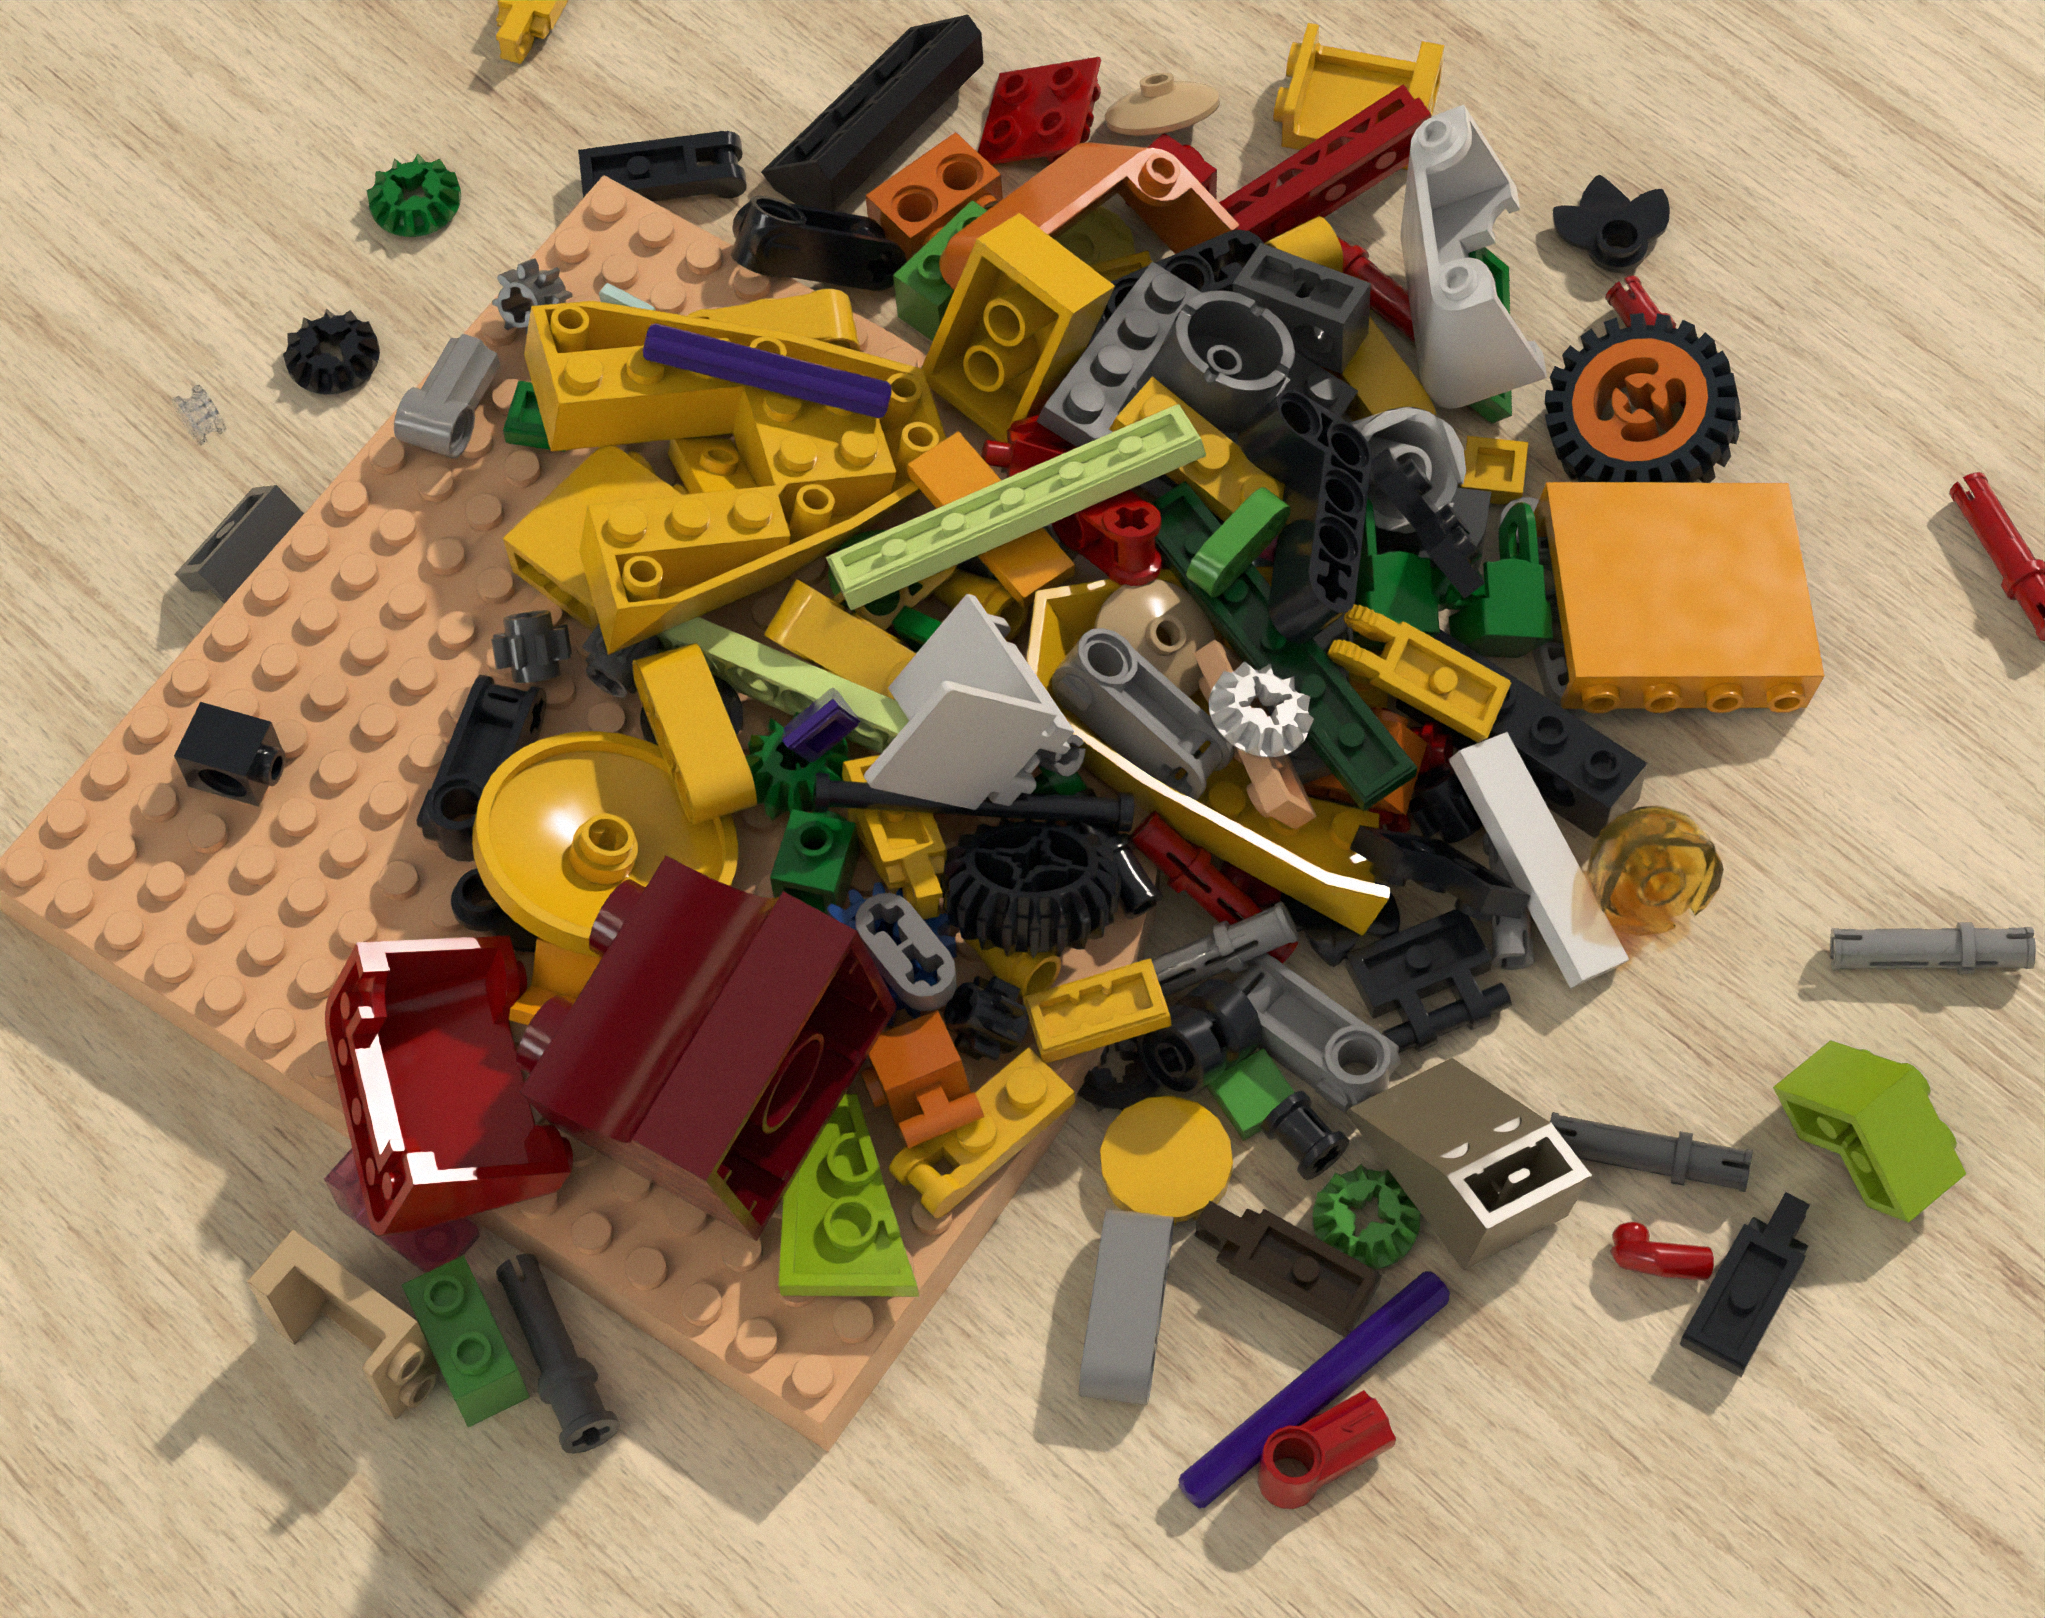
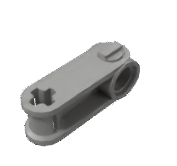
(1139, 712)
(1316, 1034)

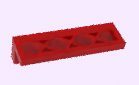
(1330, 168)

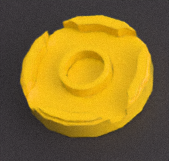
(1166, 1158)

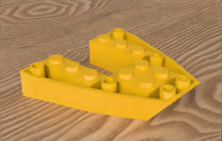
(814, 465)

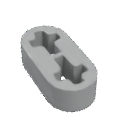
(917, 943)

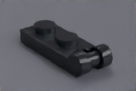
(669, 166)

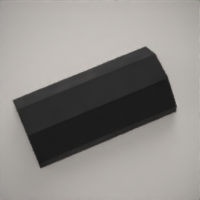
(877, 113)

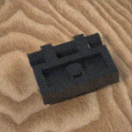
(1421, 963)

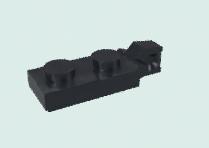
(1749, 1288)

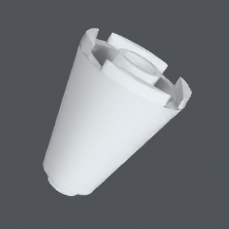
(1428, 442)

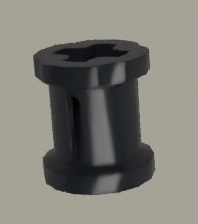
(1304, 1135)

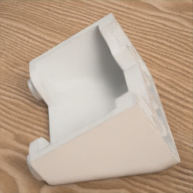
(1460, 327)

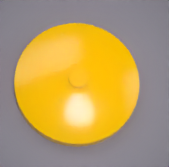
(580, 819)

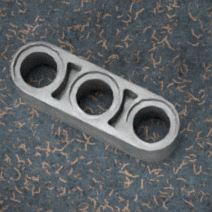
(1126, 1306)

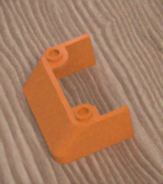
(1086, 178)

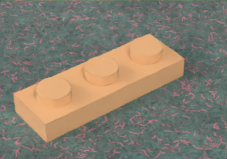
(1275, 783)

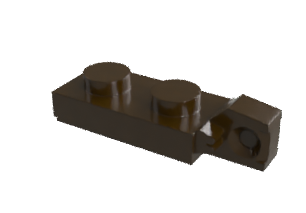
(1290, 1265)

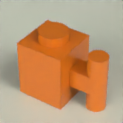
(920, 1080)

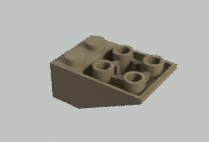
(1471, 1159)

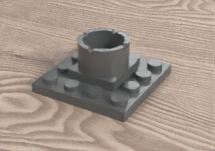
(1203, 347)

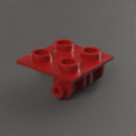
(1041, 111)

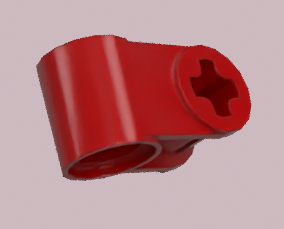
(1116, 537)

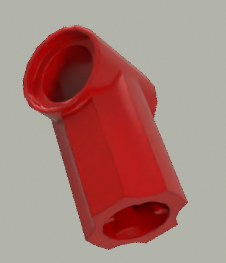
(1326, 1447)

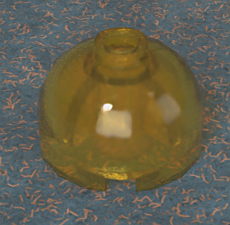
(1652, 869)

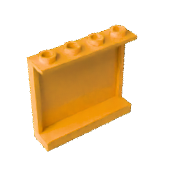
(1680, 596)

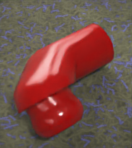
(1662, 1259)

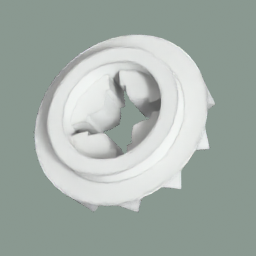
(1250, 727)

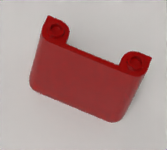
(436, 1082)

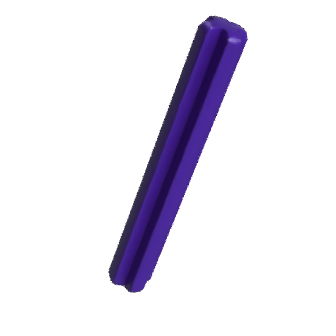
(767, 370)

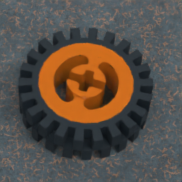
(1658, 369)

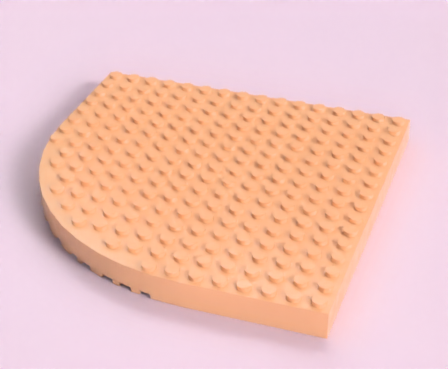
(362, 660)

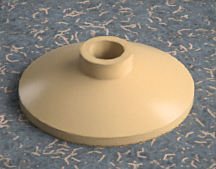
(1161, 106)
(1137, 613)

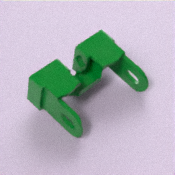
(1496, 620)

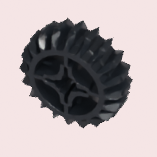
(1030, 887)

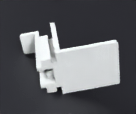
(971, 717)

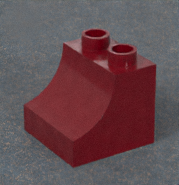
(708, 1039)

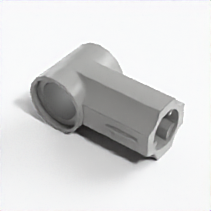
(442, 411)

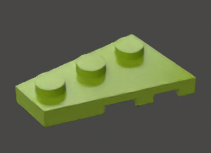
(840, 1221)

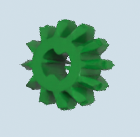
(772, 774)

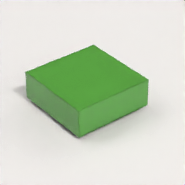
(1250, 1092)

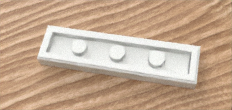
(1538, 859)

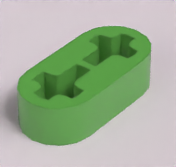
(1238, 542)

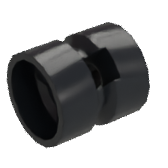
(1208, 1035)

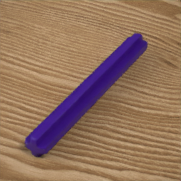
(1315, 1387)

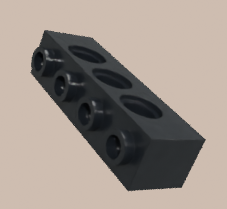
(1571, 763)

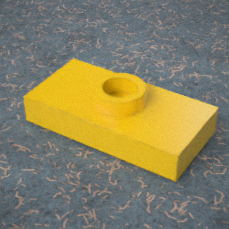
(709, 464)
(1097, 1011)

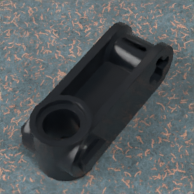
(814, 245)
(489, 731)

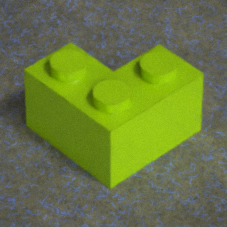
(1878, 1123)

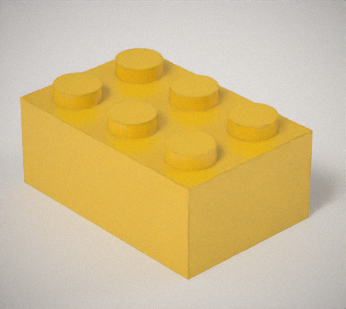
(1014, 325)

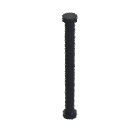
(1026, 806)

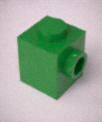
(816, 859)

